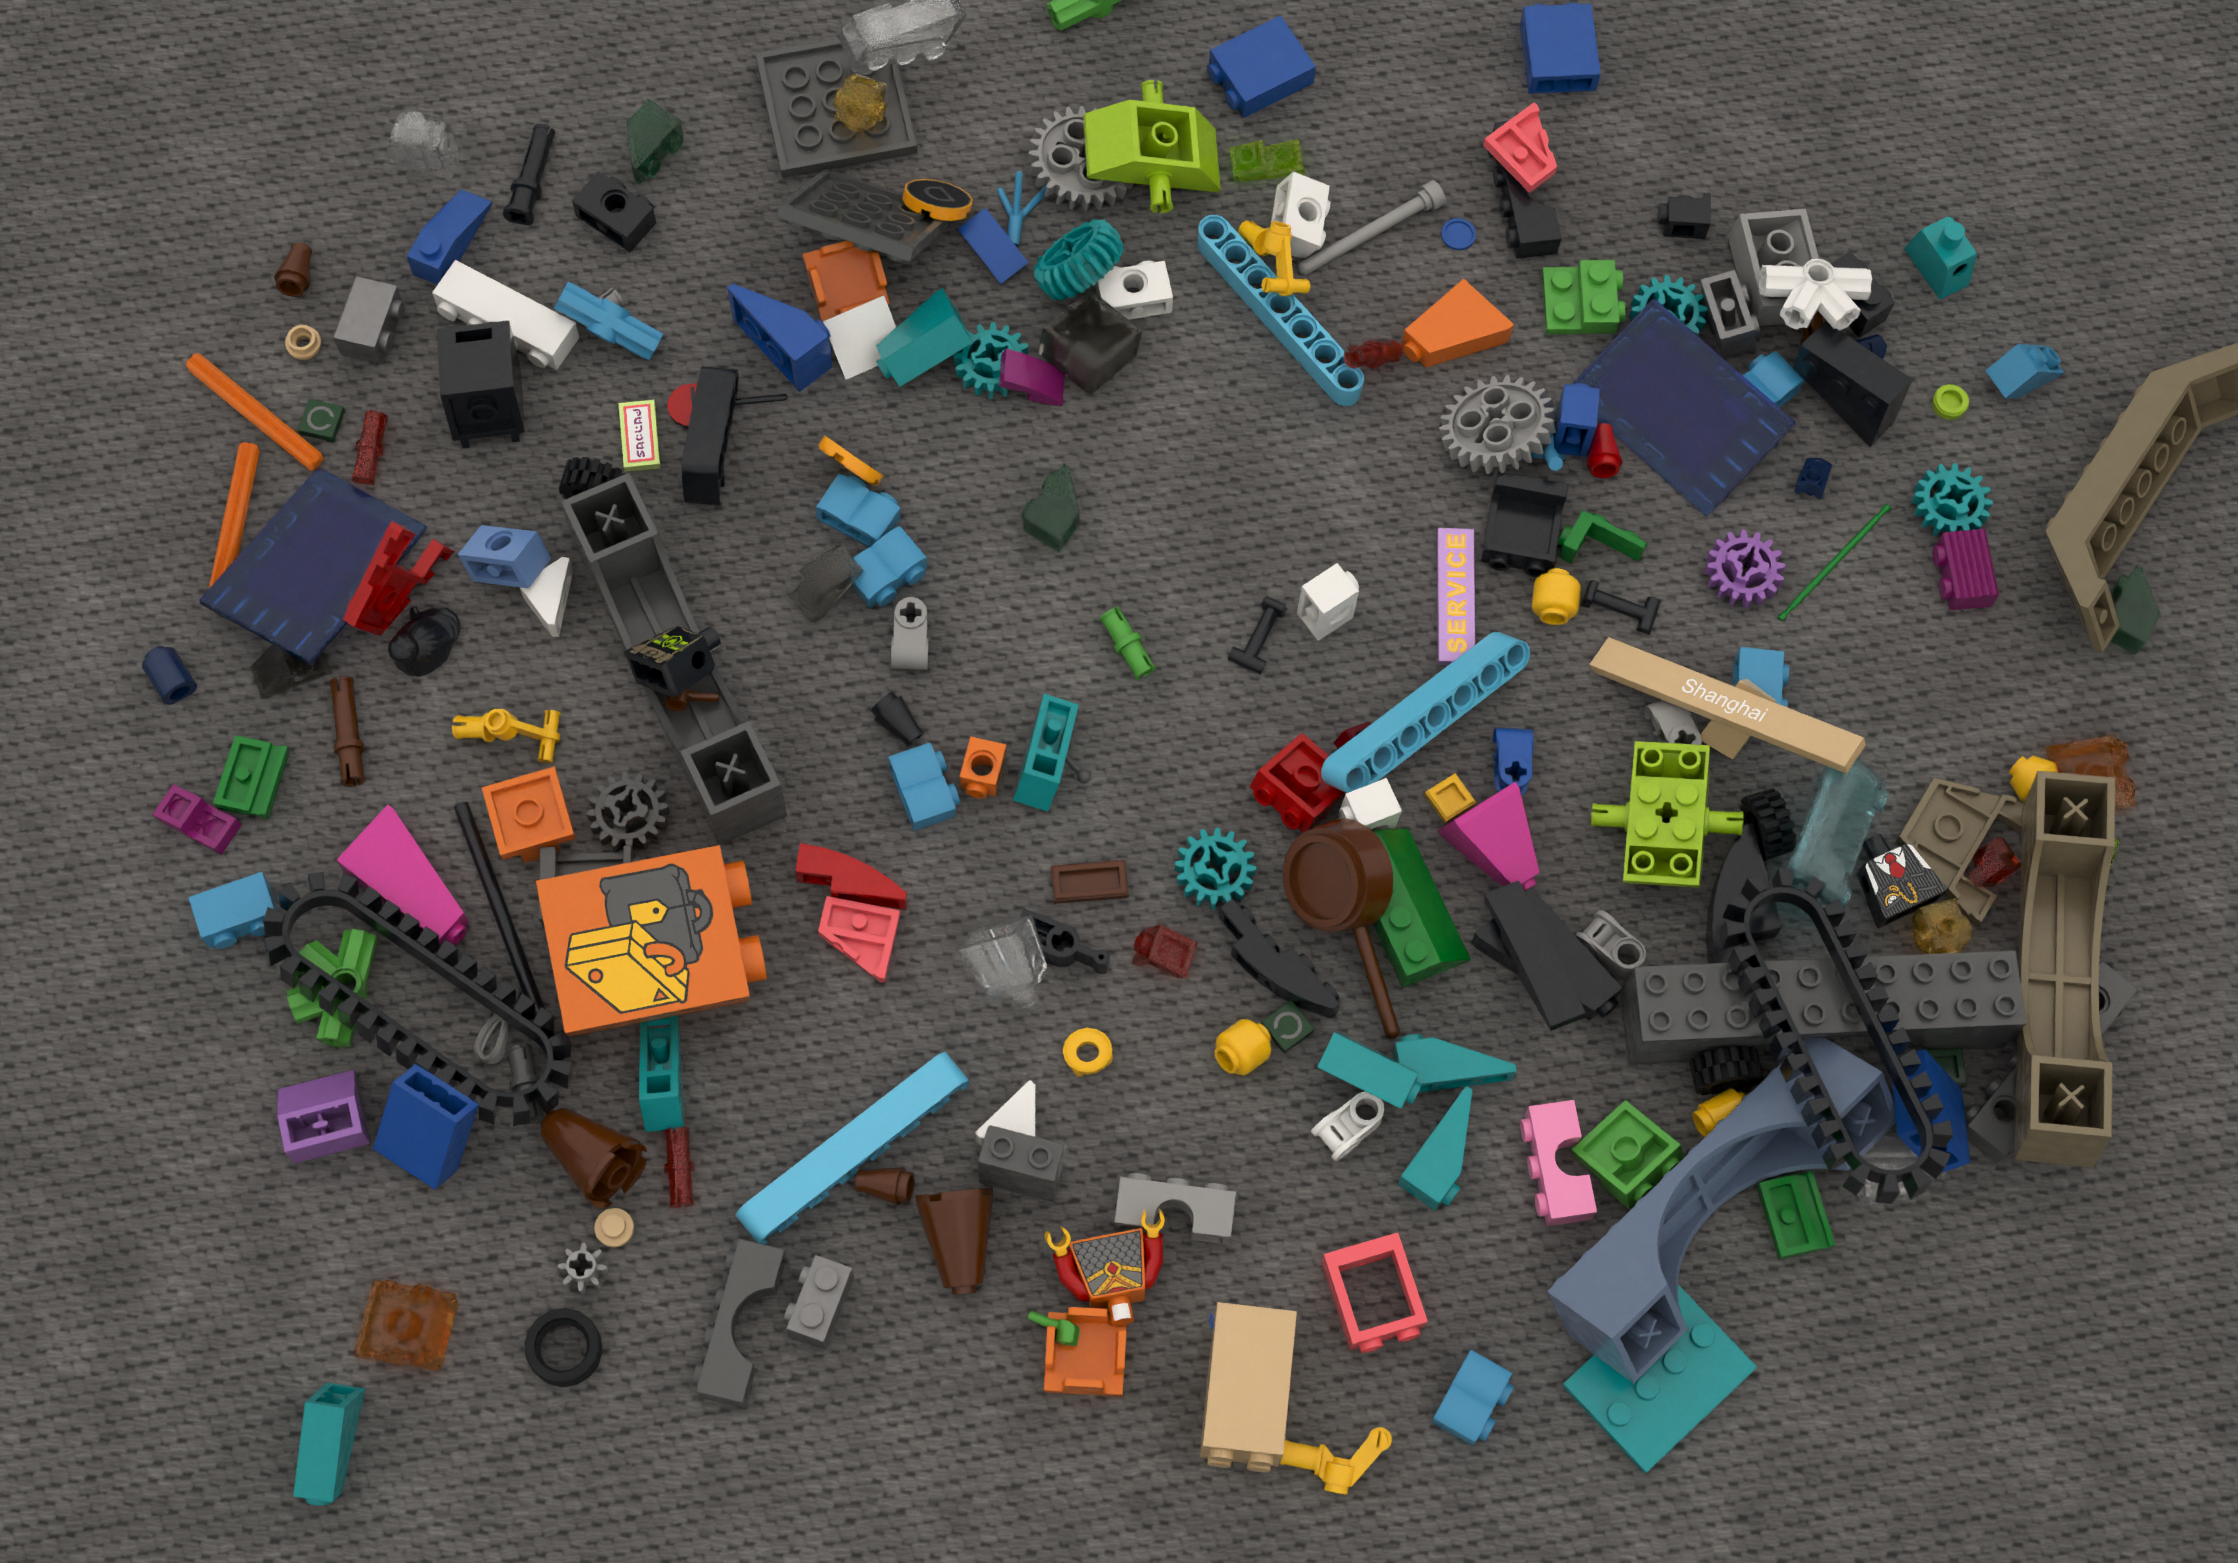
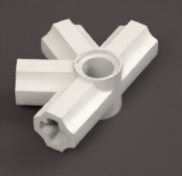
(1816, 288)

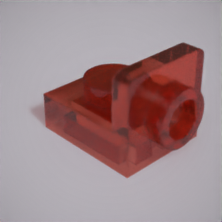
(1993, 863)
(1164, 950)

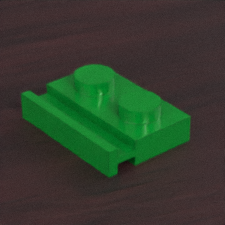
(251, 777)
(1795, 1215)

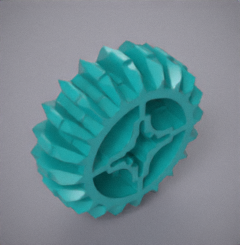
(1078, 259)

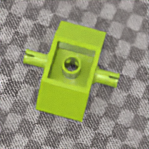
(1152, 146)
(1671, 784)

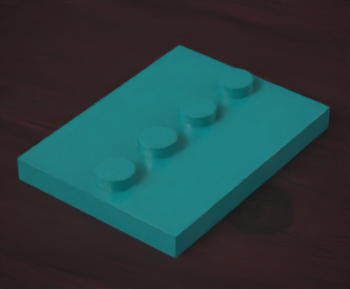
(1670, 1396)

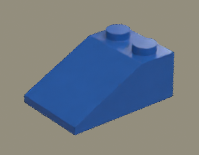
(783, 334)

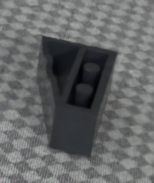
(1852, 381)

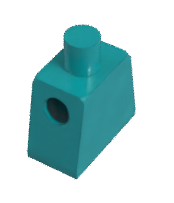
(1943, 256)

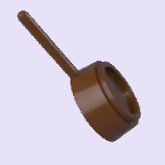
(1344, 882)

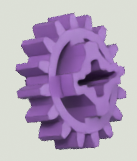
(1762, 568)

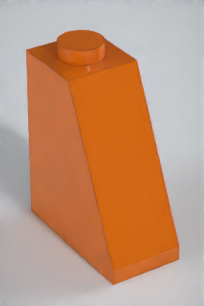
(1456, 327)

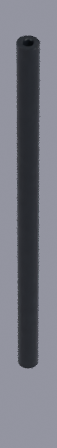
(499, 906)

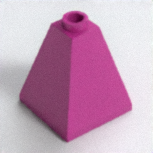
(1497, 838)

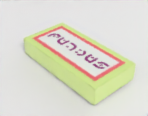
(639, 435)

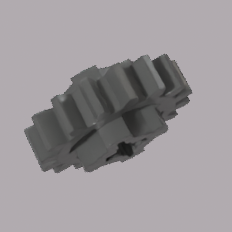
(618, 798)

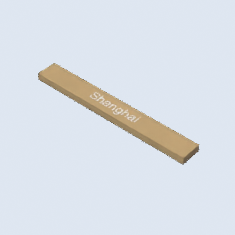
(1728, 705)

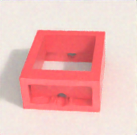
(1366, 1253)

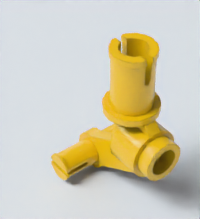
(1276, 242)
(505, 726)
(1336, 1471)

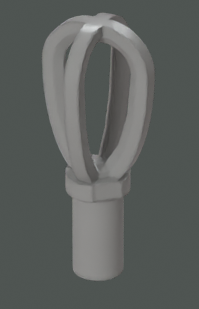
(485, 1033)

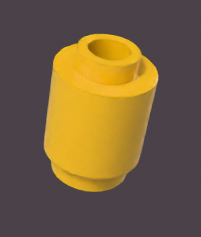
(1715, 1109)

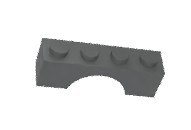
(753, 1274)

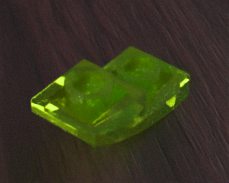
(1260, 162)

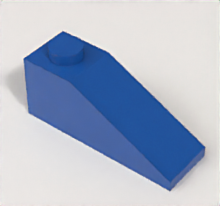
(447, 236)

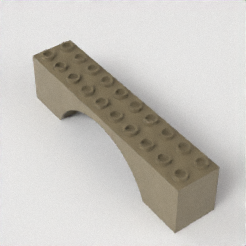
(2061, 1056)

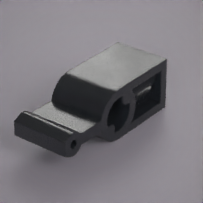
(1054, 932)

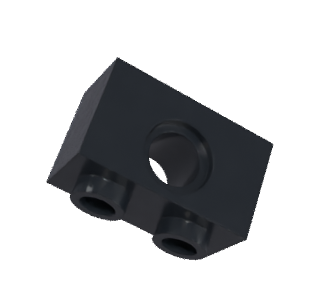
(622, 227)

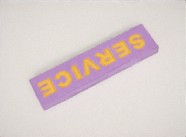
(1455, 593)

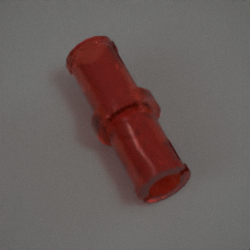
(1373, 354)
(369, 447)
(679, 1167)

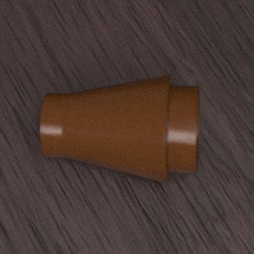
(294, 272)
(888, 1184)

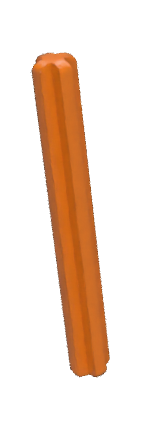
(254, 411)
(235, 509)

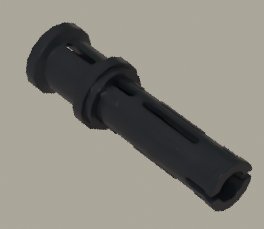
(527, 187)

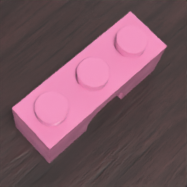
(1561, 1196)

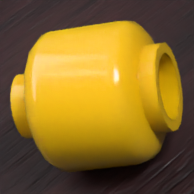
(1556, 597)
(1243, 1047)

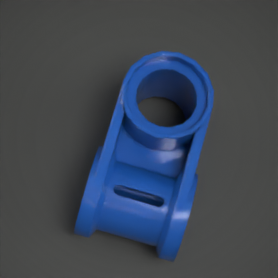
(1513, 757)

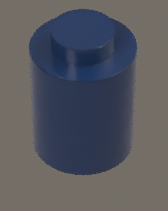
(168, 674)

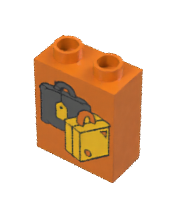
(649, 940)

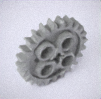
(1069, 181)
(1498, 424)

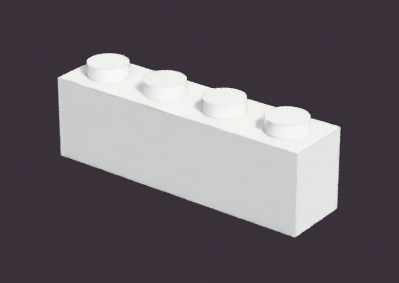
(479, 300)

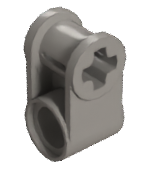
(910, 640)
(1672, 723)
(1607, 940)

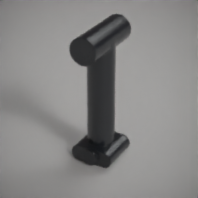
(1645, 614)
(1248, 657)

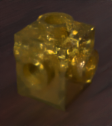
(860, 102)
(1941, 928)

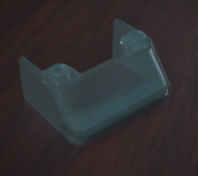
(1835, 833)

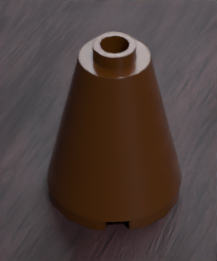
(593, 1155)
(958, 1234)

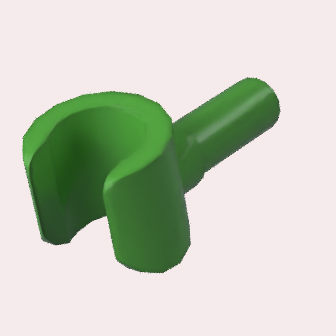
(1066, 1333)

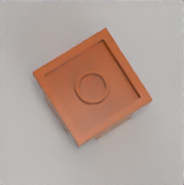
(844, 278)
(528, 814)
(1094, 1364)

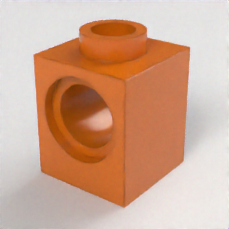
(982, 753)

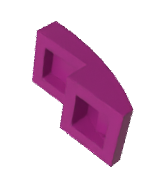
(1032, 376)
(197, 819)

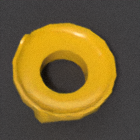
(1083, 1037)

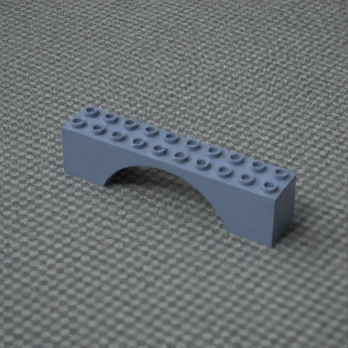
(1625, 1288)

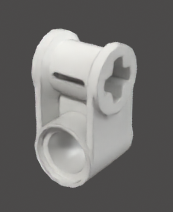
(1344, 1129)

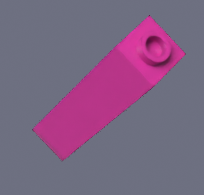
(397, 869)

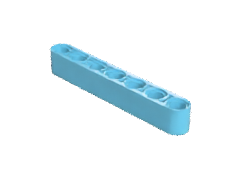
(1282, 325)
(1426, 712)
(850, 1147)

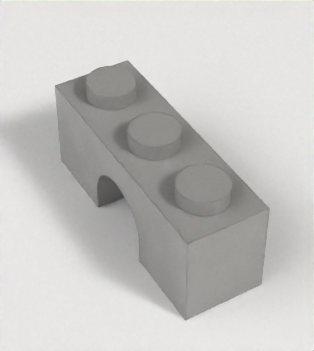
(1208, 1207)

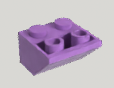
(322, 1117)

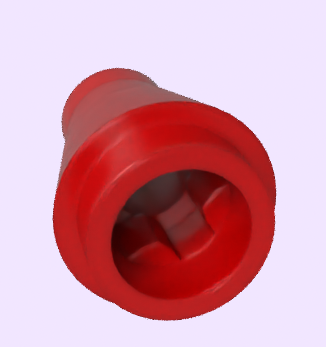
(1603, 453)

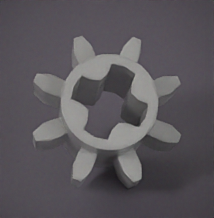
(590, 1275)

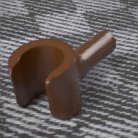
(680, 701)

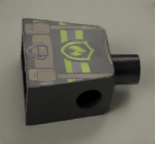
(673, 659)

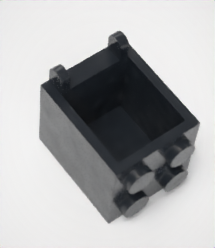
(480, 381)

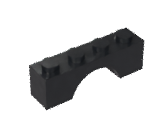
(1532, 226)

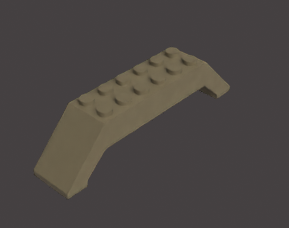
(2130, 475)

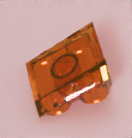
(2097, 756)
(406, 1324)

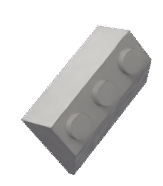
(1769, 239)

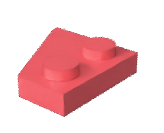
(1523, 148)
(861, 933)

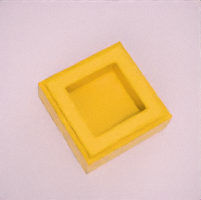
(1450, 798)

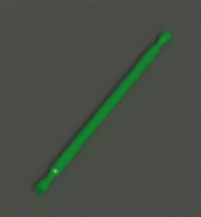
(1834, 562)

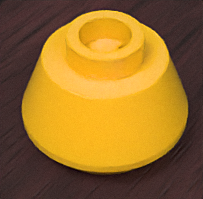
(2025, 771)

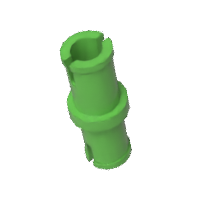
(1127, 643)

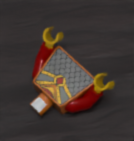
(1111, 1268)

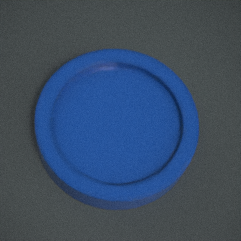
(1458, 234)

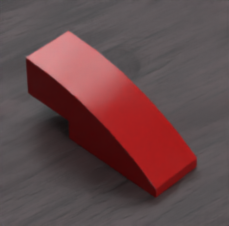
(847, 877)

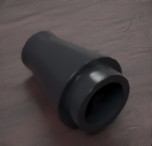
(896, 717)

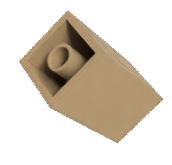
(1248, 1386)

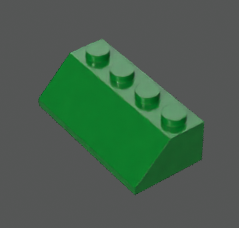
(1416, 923)

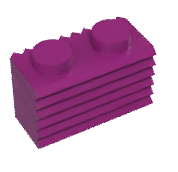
(1965, 569)

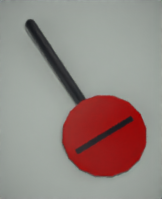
(682, 399)

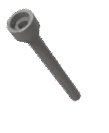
(1429, 197)

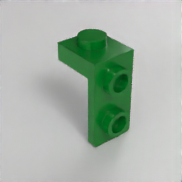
(1600, 530)

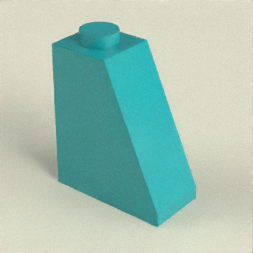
(923, 339)
(1370, 1070)
(327, 1442)

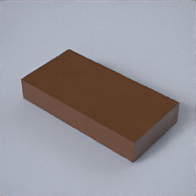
(1089, 881)

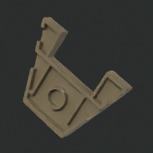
(1949, 830)

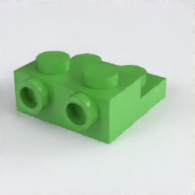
(1583, 298)
(1628, 1154)

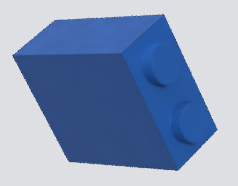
(1559, 48)
(1260, 67)
(1953, 1110)
(425, 1126)

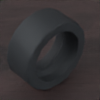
(549, 1321)

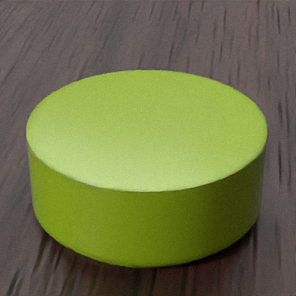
(1950, 402)

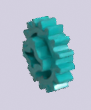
(1675, 299)
(980, 369)
(1957, 487)
(1201, 874)

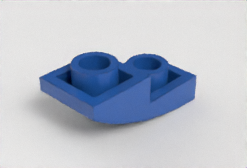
(992, 246)

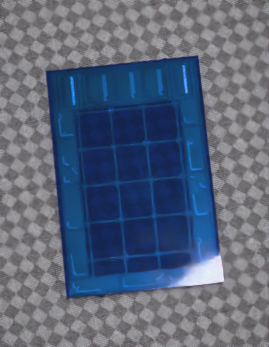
(1683, 407)
(306, 565)

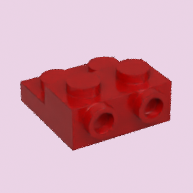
(1295, 785)

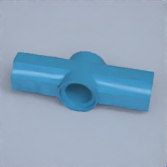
(608, 321)

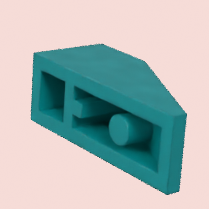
(1046, 753)
(1449, 1065)
(661, 1075)
(1439, 1161)

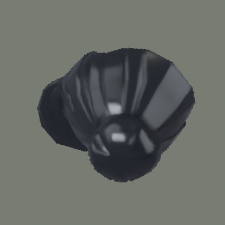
(424, 641)

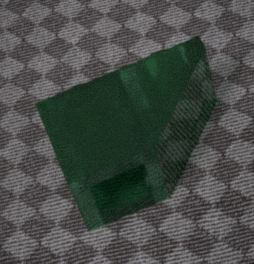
(652, 132)
(1055, 512)
(2135, 610)

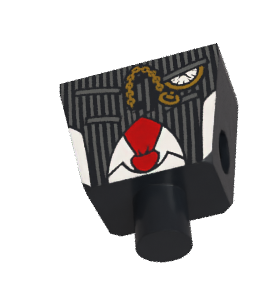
(1896, 881)

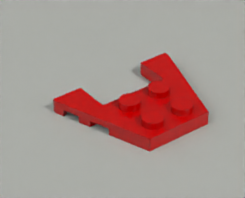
(387, 585)

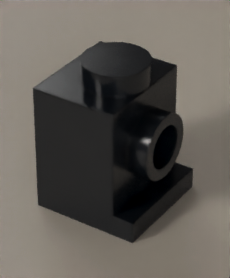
(1685, 216)

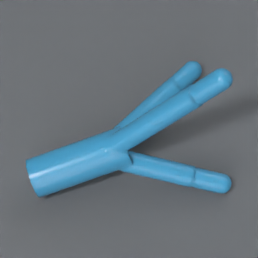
(1015, 215)
(1551, 456)

